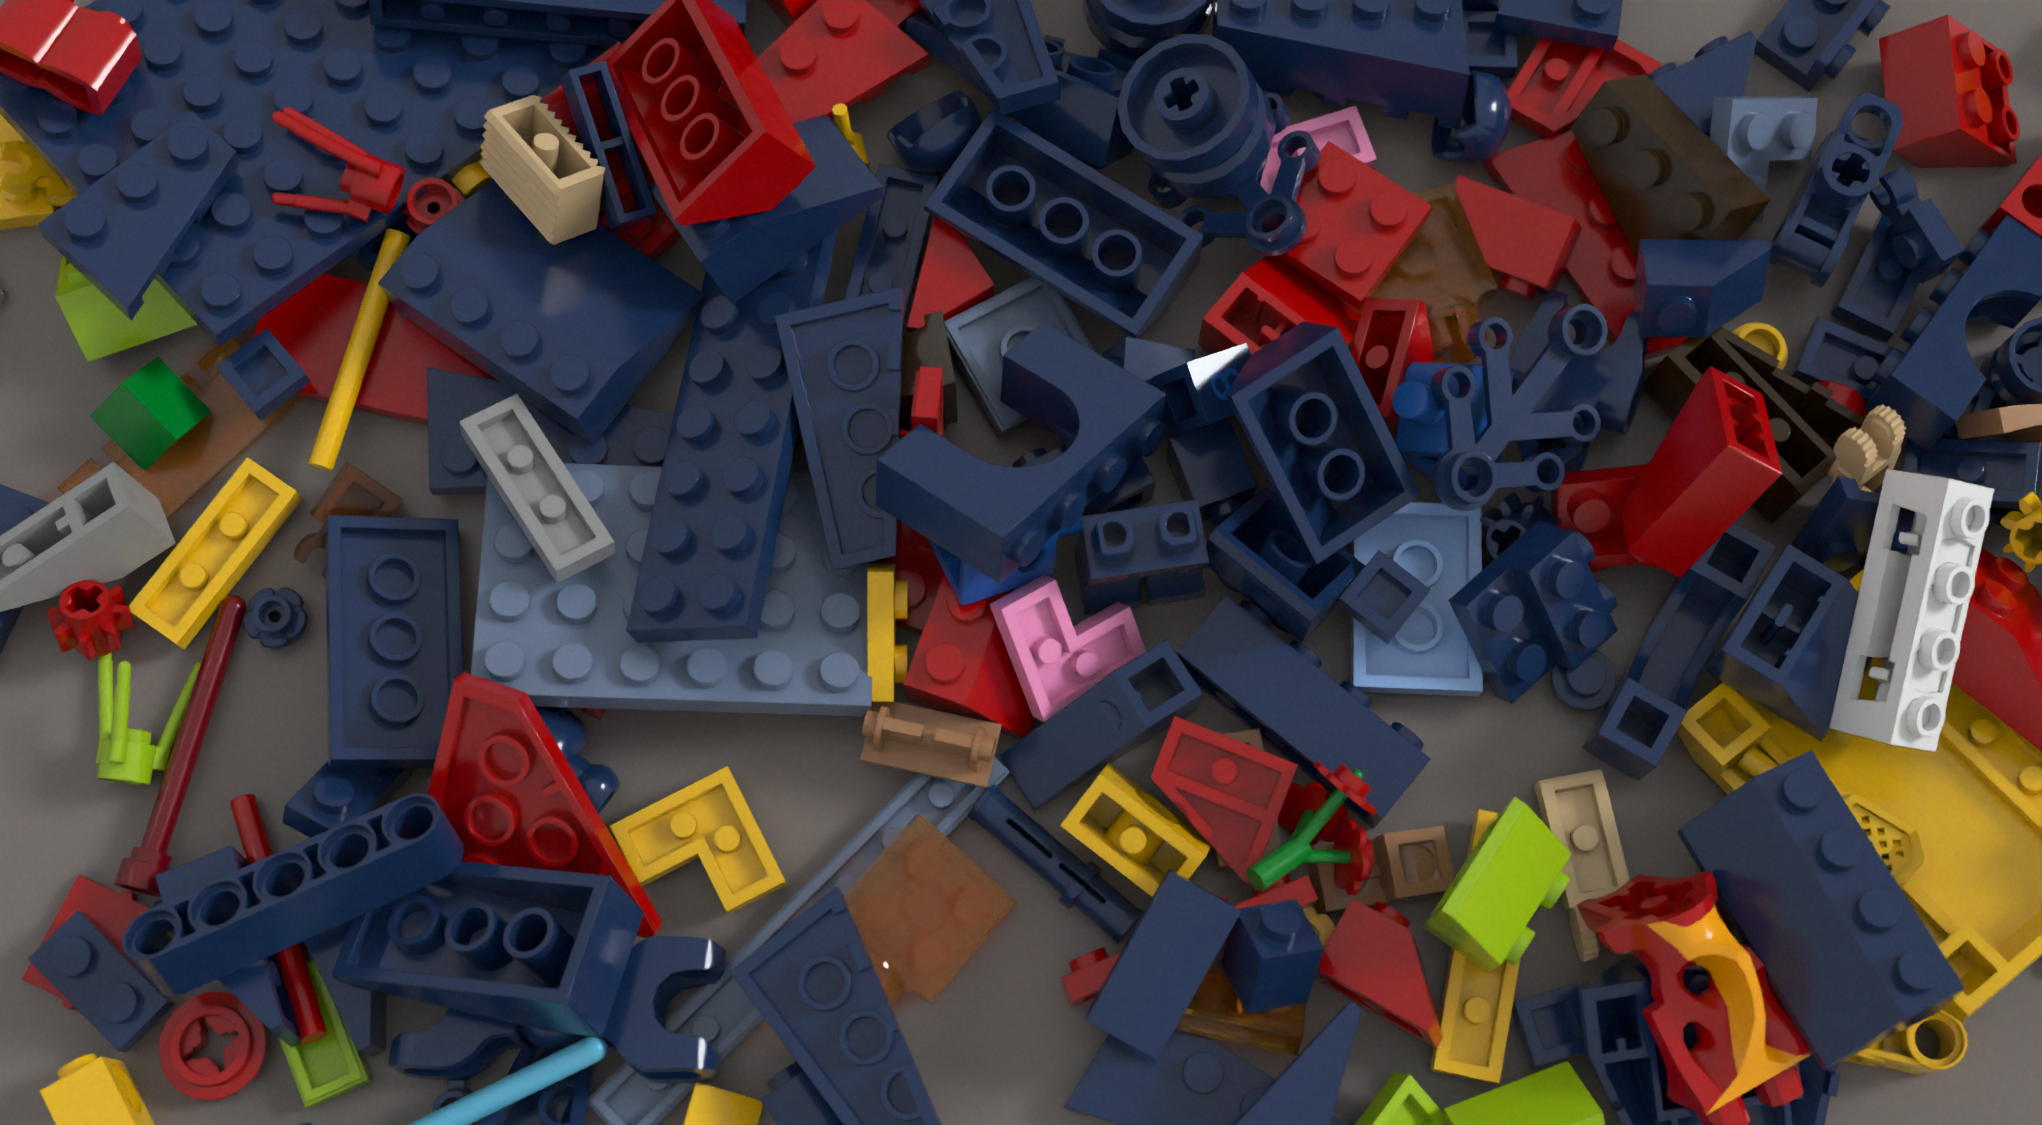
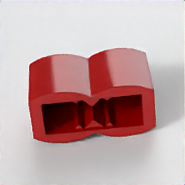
(67, 50)

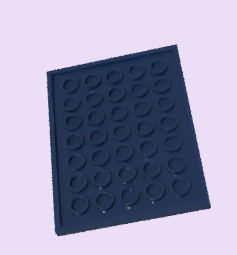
(236, 62)

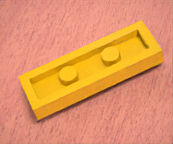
(215, 553)

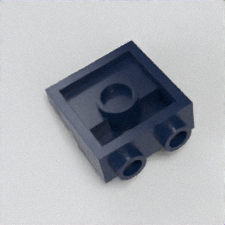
(1535, 609)

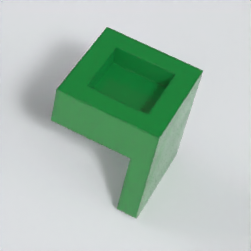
(150, 413)

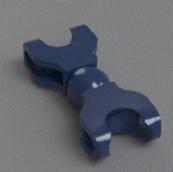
(636, 1028)

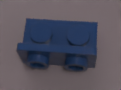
(1814, 37)

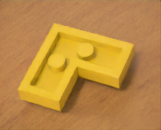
(704, 823)

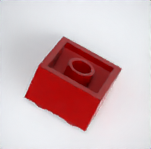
(966, 666)

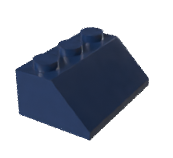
(1320, 438)

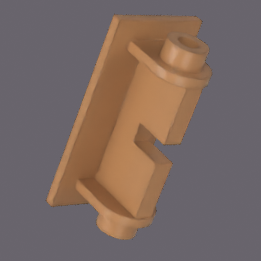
(930, 742)

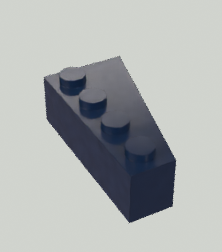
(1359, 50)

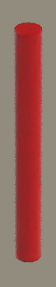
(292, 959)

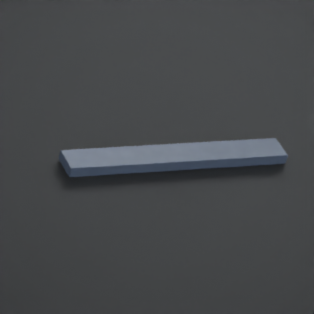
(722, 1010)

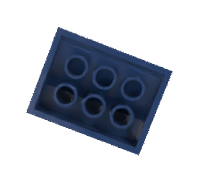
(552, 322)

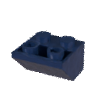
(1791, 642)

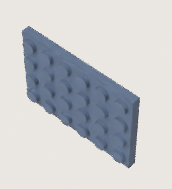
(571, 638)

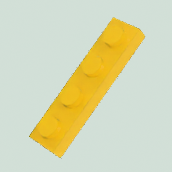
(1475, 1007)

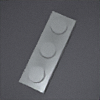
(537, 488)

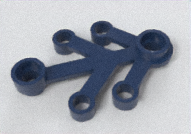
(1263, 209)
(1510, 410)

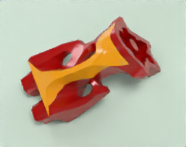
(1738, 1021)

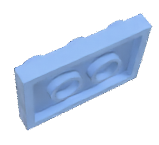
(1430, 648)

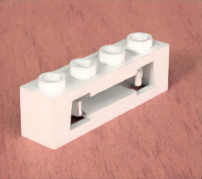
(1912, 609)

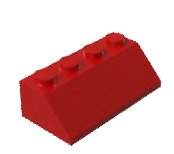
(706, 115)

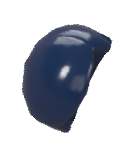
(1482, 124)
(936, 133)

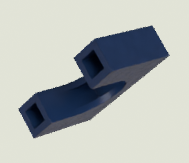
(1006, 514)

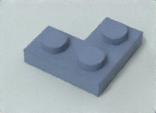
(1762, 131)

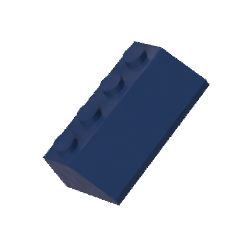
(1067, 225)
(1820, 910)

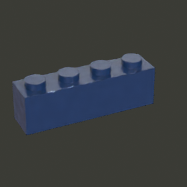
(1299, 706)

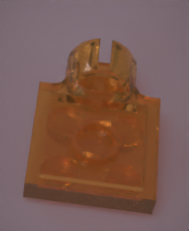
(1445, 273)
(924, 911)

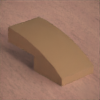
(2021, 422)
(1404, 869)

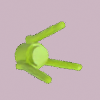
(124, 752)

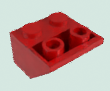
(1949, 96)
(1267, 304)

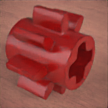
(90, 618)

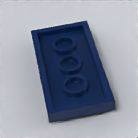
(390, 638)

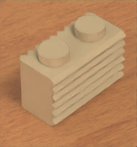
(543, 168)

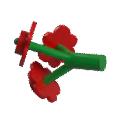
(1316, 816)

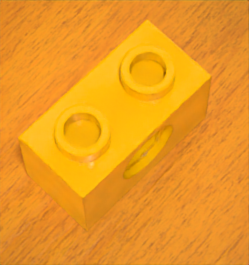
(1135, 831)

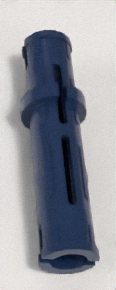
(1116, 913)

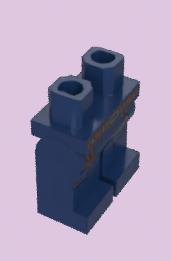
(1150, 543)

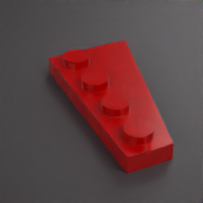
(838, 56)

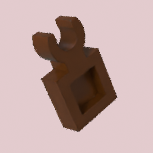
(347, 495)

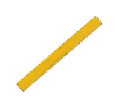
(356, 356)

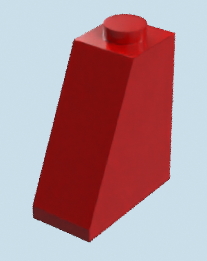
(1701, 475)

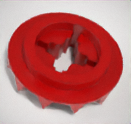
(186, 1034)

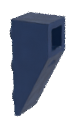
(1103, 724)

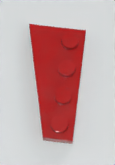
(1602, 261)

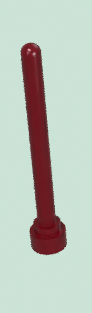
(151, 859)

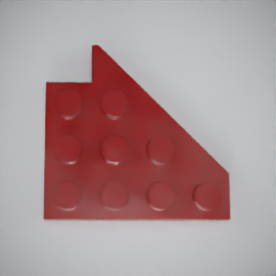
(518, 795)

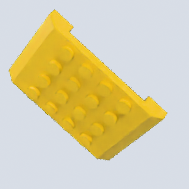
(1971, 808)

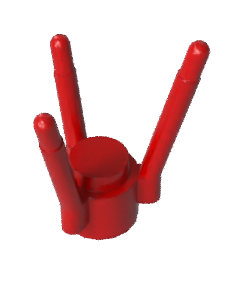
(367, 178)

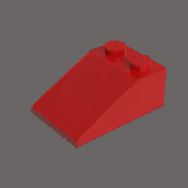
(2003, 646)

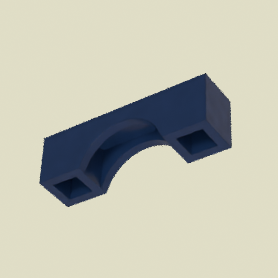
(1935, 372)
(1673, 652)

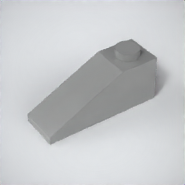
(86, 534)

